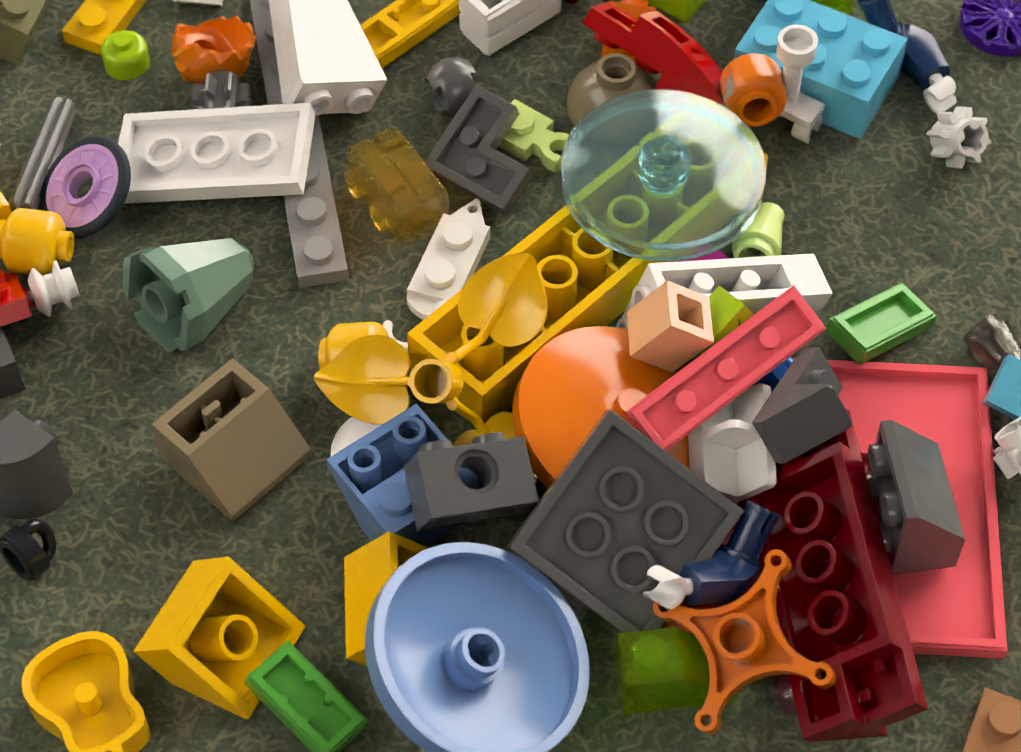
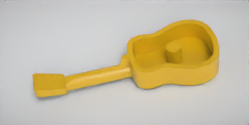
(86, 695)

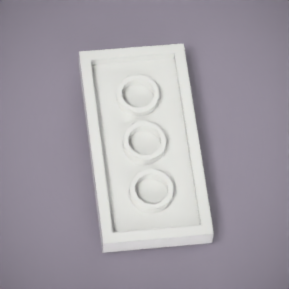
(218, 152)

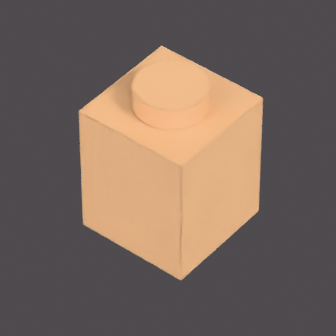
(669, 326)

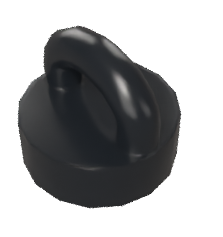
(23, 551)

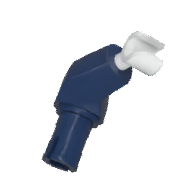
(921, 56)
(728, 571)

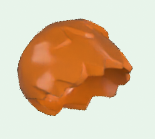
(212, 47)

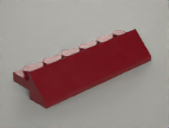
(840, 596)

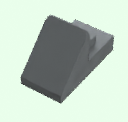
(802, 408)

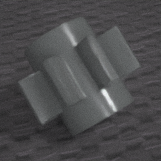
(221, 90)

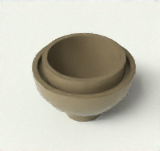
(603, 81)

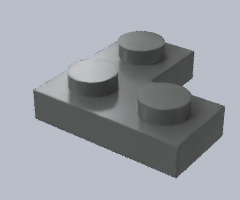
(469, 156)

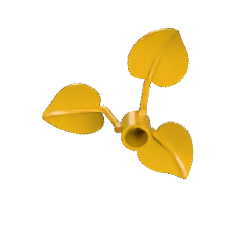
(372, 371)

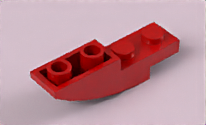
(658, 48)

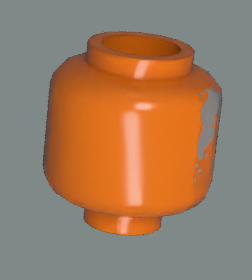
(753, 89)

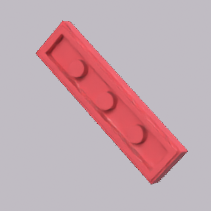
(726, 370)

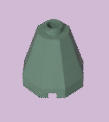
(186, 288)

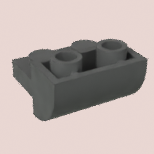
(30, 469)

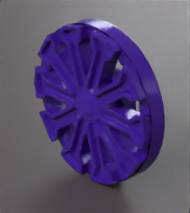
(997, 20)

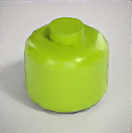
(125, 55)

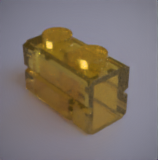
(396, 185)

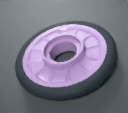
(111, 177)

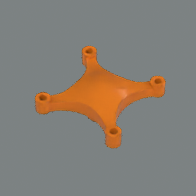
(744, 642)

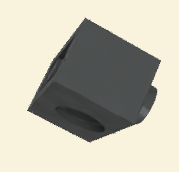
(443, 500)

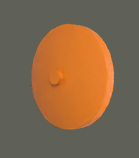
(571, 388)

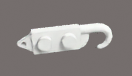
(446, 262)

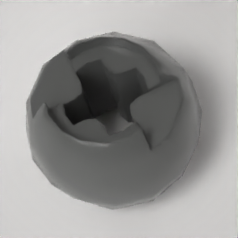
(451, 84)

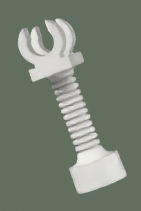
(796, 50)

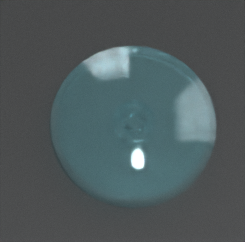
(663, 175)

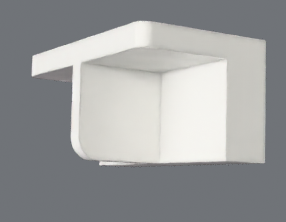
(731, 452)

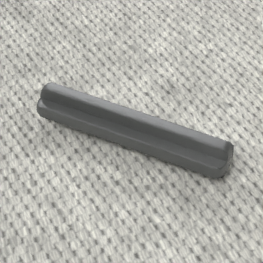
(42, 154)

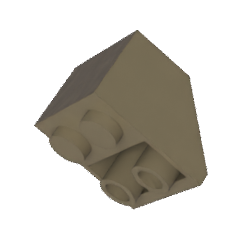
(230, 440)

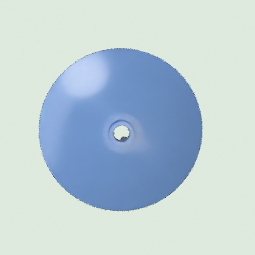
(476, 652)

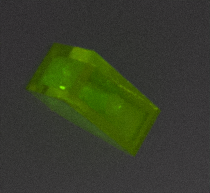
(661, 670)

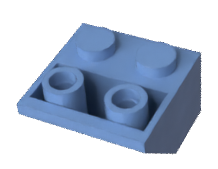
(375, 479)

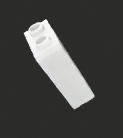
(324, 56)
(749, 279)

